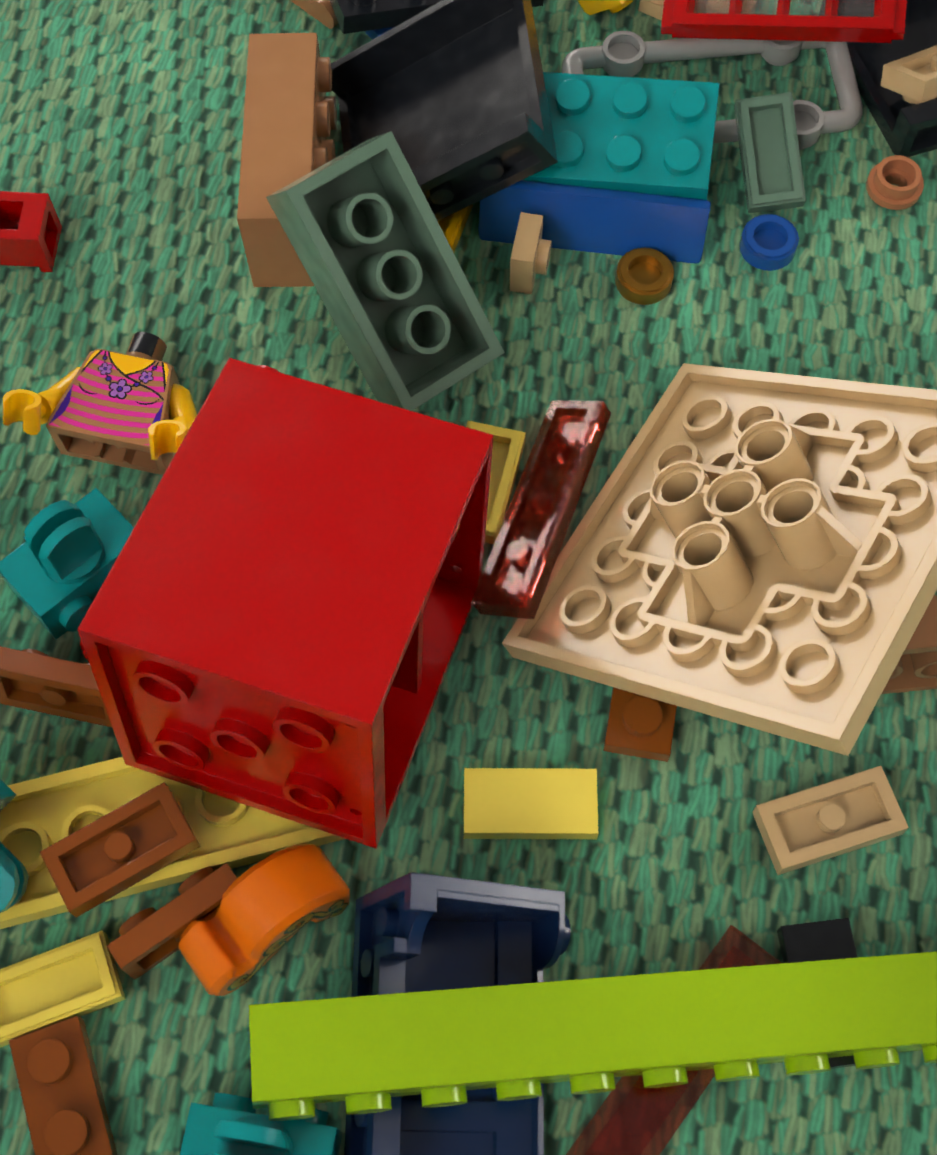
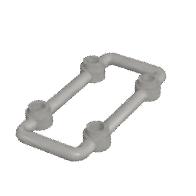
(626, 52)

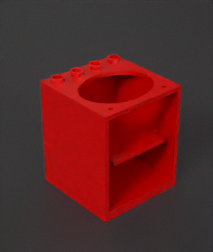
(293, 599)

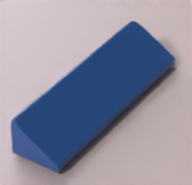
(599, 219)

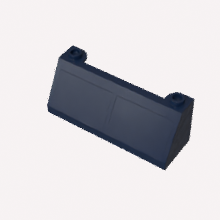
(445, 936)

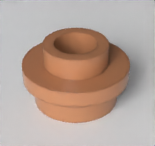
(897, 171)

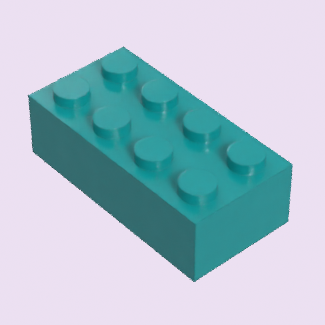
(631, 133)

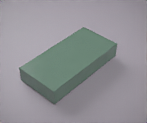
(769, 152)

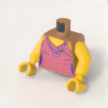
(112, 408)

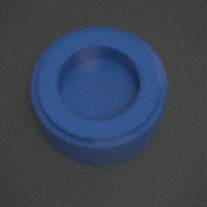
(769, 242)

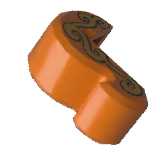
(262, 915)

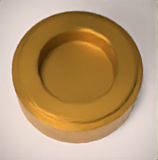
(644, 276)

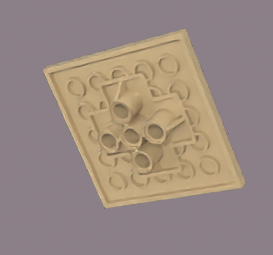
(754, 553)

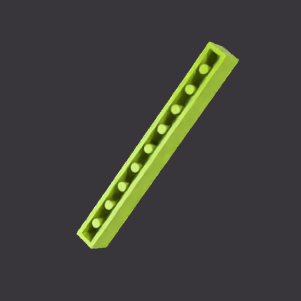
(590, 1033)

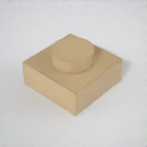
(529, 253)

